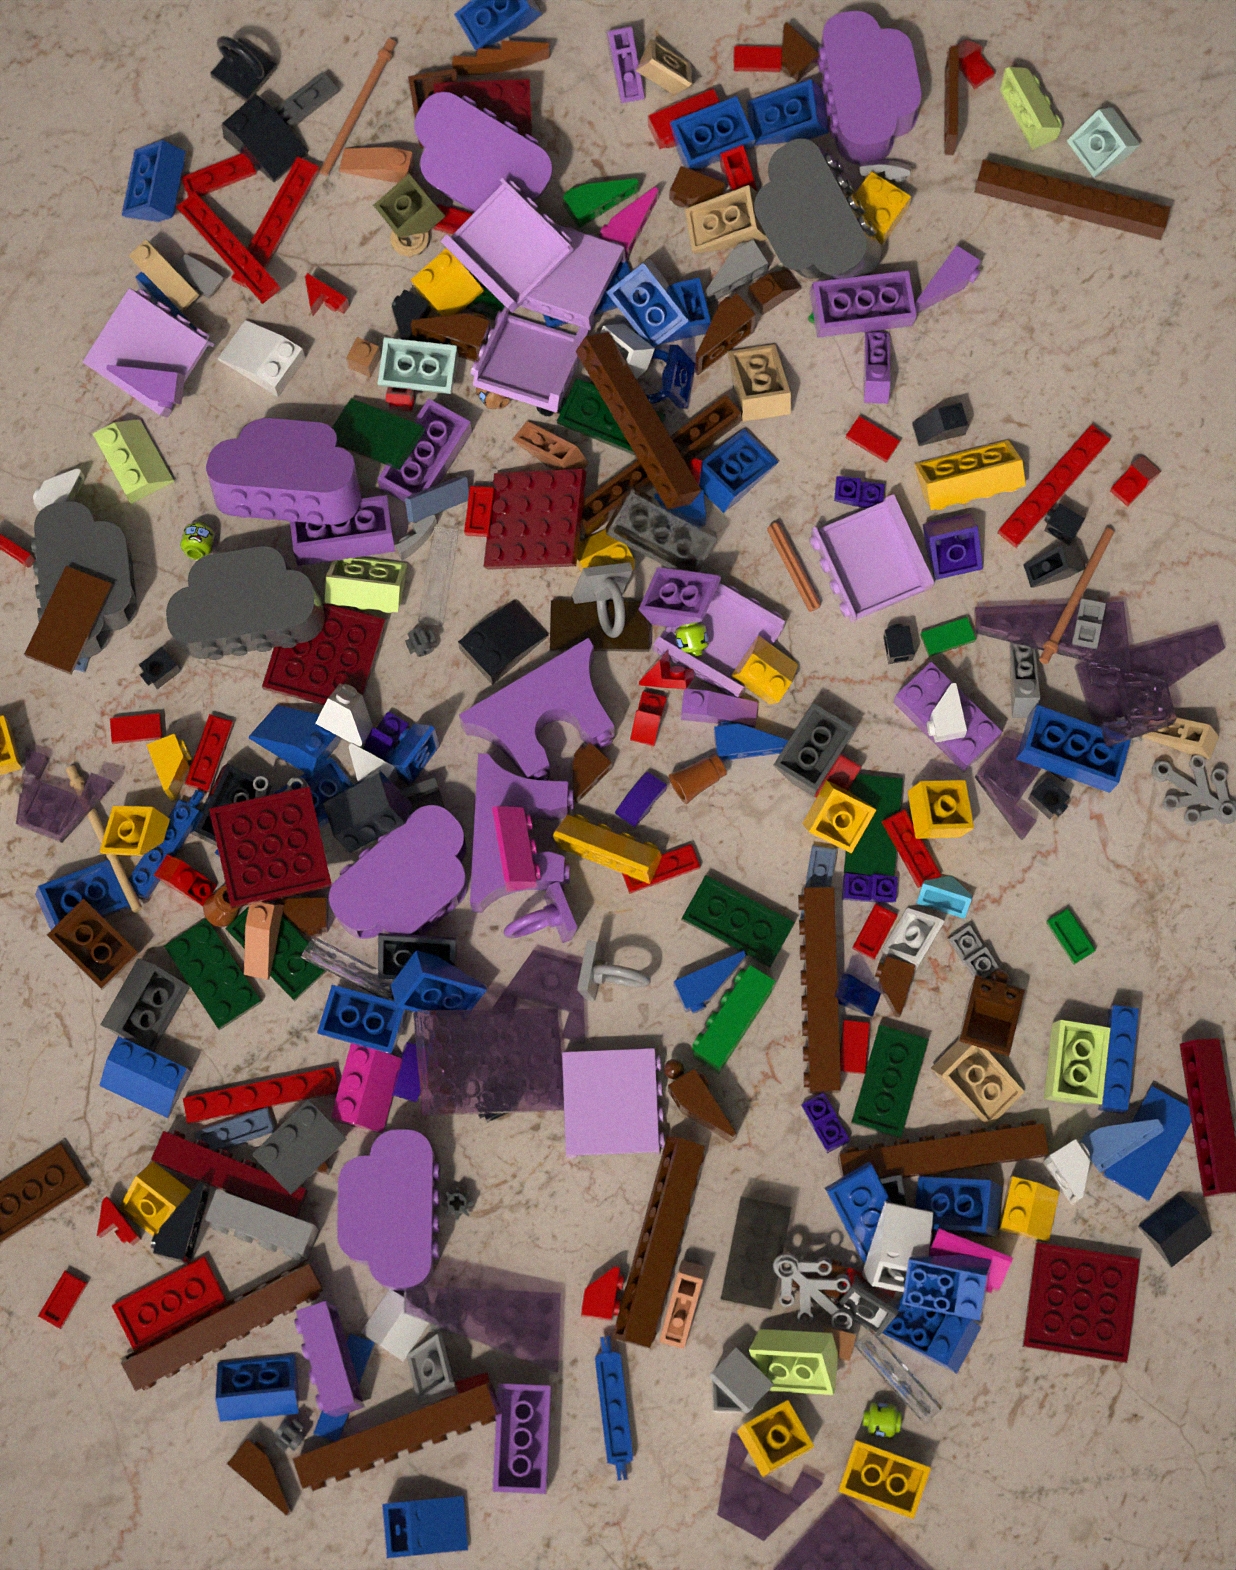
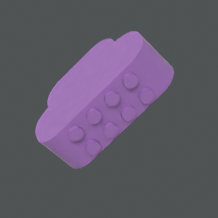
(868, 85)
(473, 151)
(285, 473)
(405, 879)
(390, 1209)

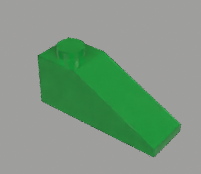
(595, 199)

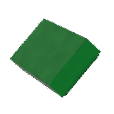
(947, 637)
(1070, 936)

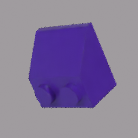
(953, 546)

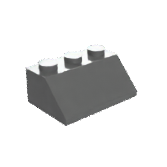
(814, 749)
(145, 1005)
(299, 1147)

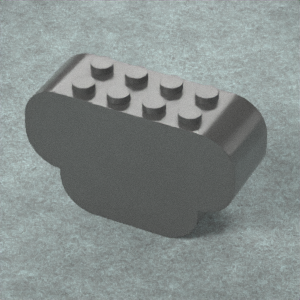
(814, 215)
(99, 548)
(244, 605)

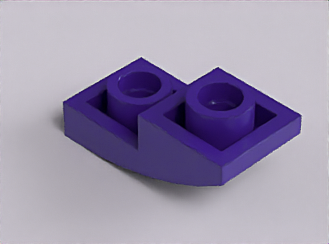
(858, 493)
(640, 799)
(869, 888)
(407, 1077)
(825, 1123)

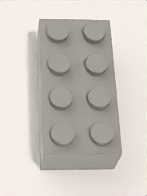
(261, 1224)

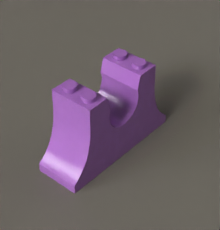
(548, 694)
(539, 799)

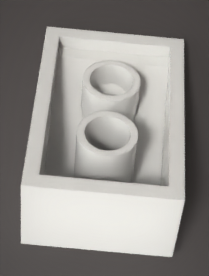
(263, 357)

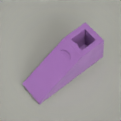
(876, 367)

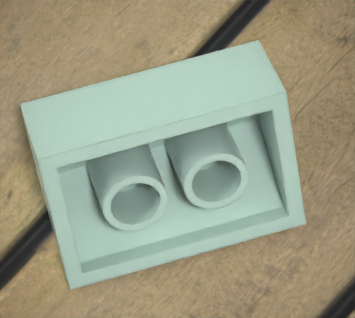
(418, 365)

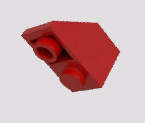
(184, 879)
(600, 1296)

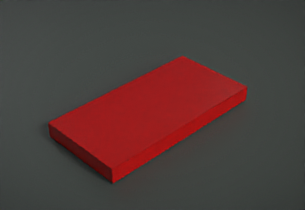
(169, 1303)

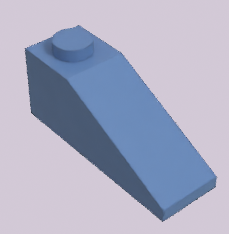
(1115, 1142)

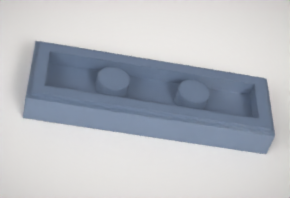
(437, 498)
(820, 868)
(237, 1130)

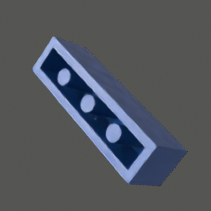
(1120, 1057)

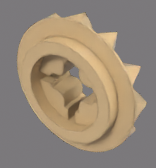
(415, 248)

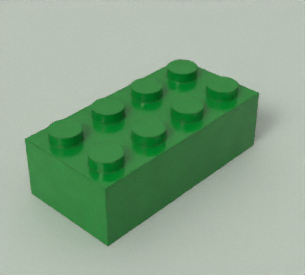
(736, 1015)

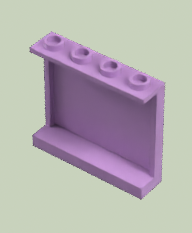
(509, 245)
(579, 281)
(146, 338)
(527, 361)
(871, 559)
(731, 629)
(612, 1102)

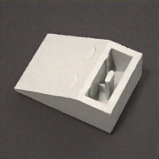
(899, 1235)

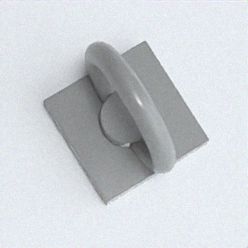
(602, 584)
(596, 971)

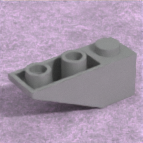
(1023, 680)

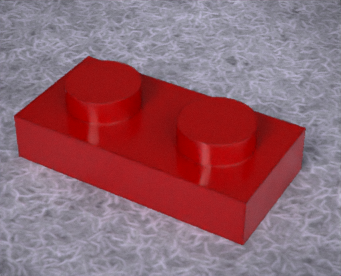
(479, 511)

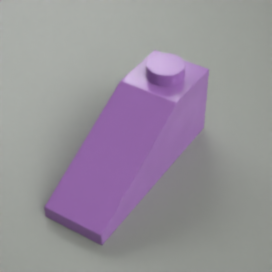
(625, 63)
(951, 278)
(156, 385)
(717, 708)

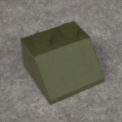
(408, 208)

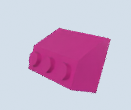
(516, 848)
(366, 1089)
(946, 1244)

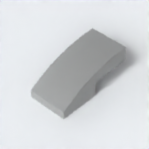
(199, 275)
(1088, 623)

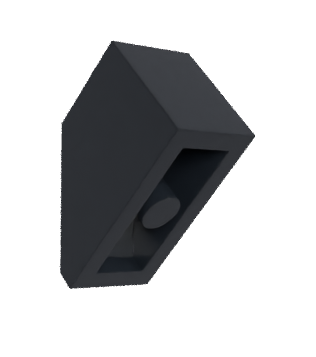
(409, 308)
(941, 425)
(1054, 565)

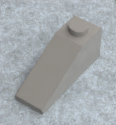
(740, 268)

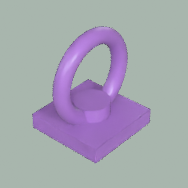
(555, 914)

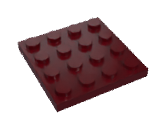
(504, 98)
(535, 519)
(337, 655)
(270, 847)
(1081, 1302)

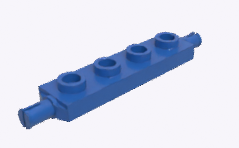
(180, 825)
(613, 1408)

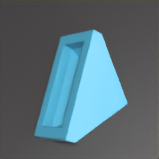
(945, 896)

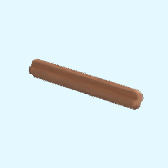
(793, 567)

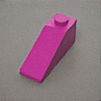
(629, 223)

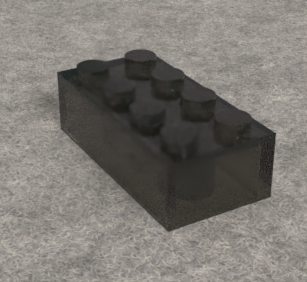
(660, 532)
(755, 1244)

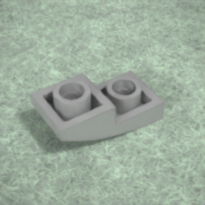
(894, 170)
(422, 531)
(972, 953)

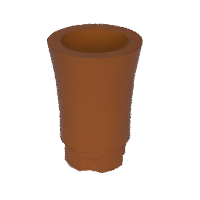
(697, 777)
(217, 910)

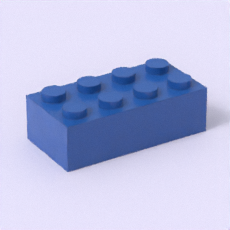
(1071, 749)

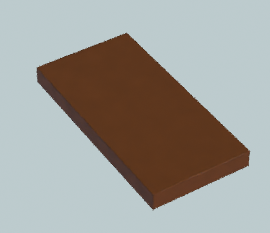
(951, 100)
(68, 620)
(38, 1190)

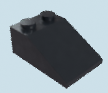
(263, 138)
(501, 641)
(180, 1231)

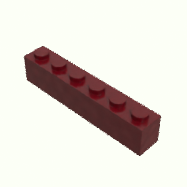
(1210, 1115)
(226, 1173)

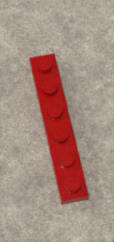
(281, 213)
(228, 248)
(1053, 486)
(260, 1095)

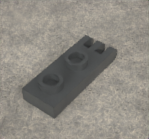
(306, 99)

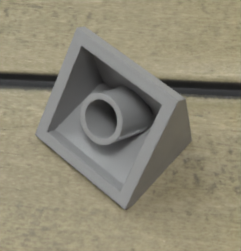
(432, 1371)
(741, 1380)

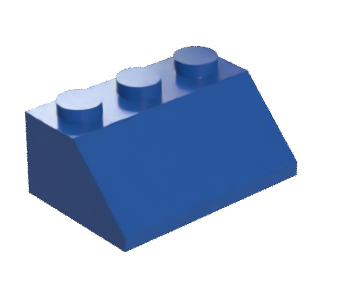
(711, 131)
(154, 182)
(362, 1019)
(143, 1077)
(257, 1388)

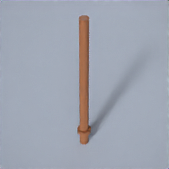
(384, 56)
(1051, 646)

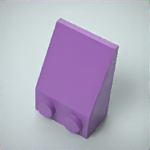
(678, 597)

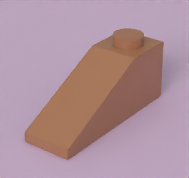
(378, 163)
(549, 448)
(261, 938)
(682, 1304)

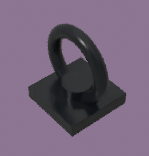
(242, 67)

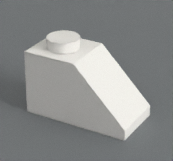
(59, 489)
(947, 718)

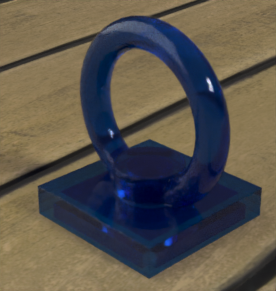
(676, 377)

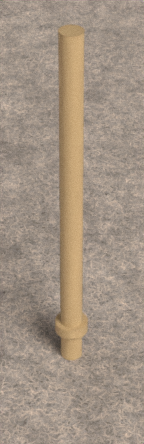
(78, 784)

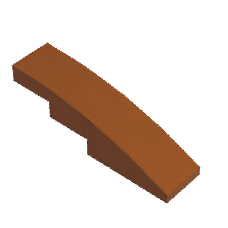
(510, 57)

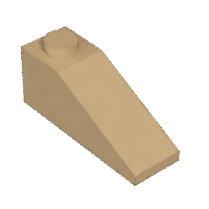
(163, 275)
(1187, 737)

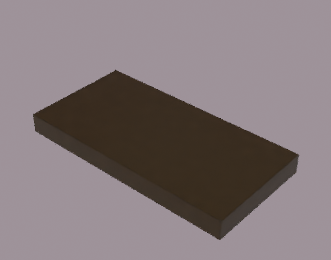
(576, 622)

